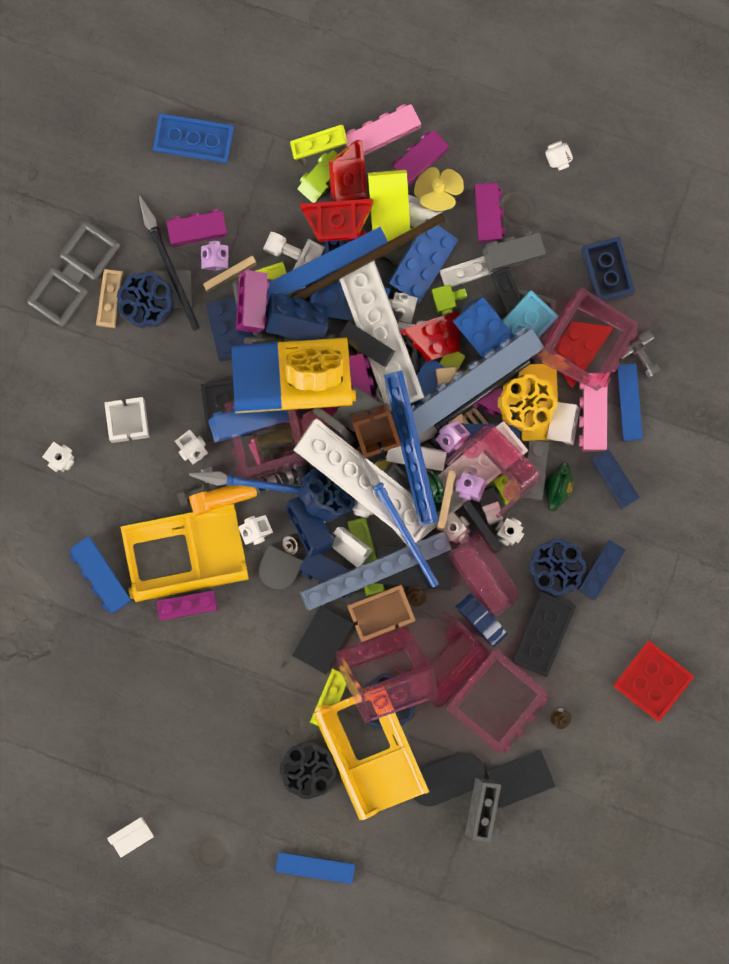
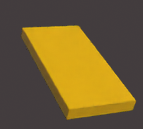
(545, 373)

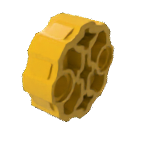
(314, 368)
(526, 384)

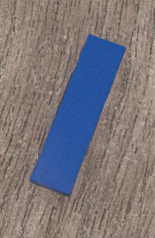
(629, 402)
(315, 868)

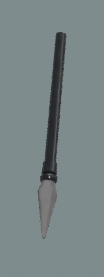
(154, 231)
(429, 433)

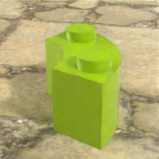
(317, 182)

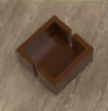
(375, 428)

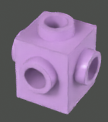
(214, 256)
(452, 436)
(470, 486)

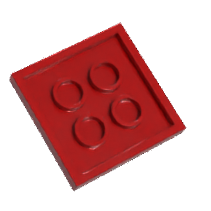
(653, 681)

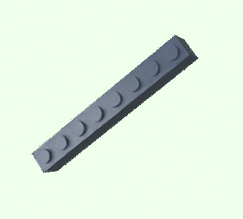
(476, 378)
(373, 571)

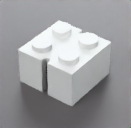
(127, 420)

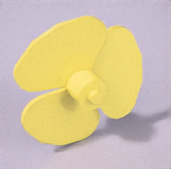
(433, 190)

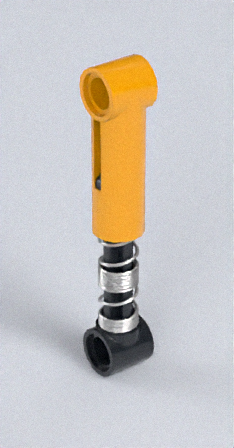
(227, 495)

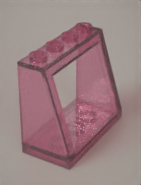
(598, 308)
(272, 466)
(484, 574)
(393, 693)
(527, 715)

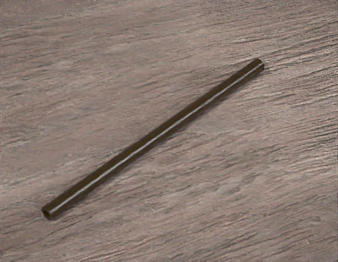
(369, 257)

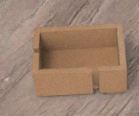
(381, 613)

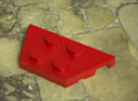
(348, 174)
(337, 218)
(435, 337)
(581, 344)

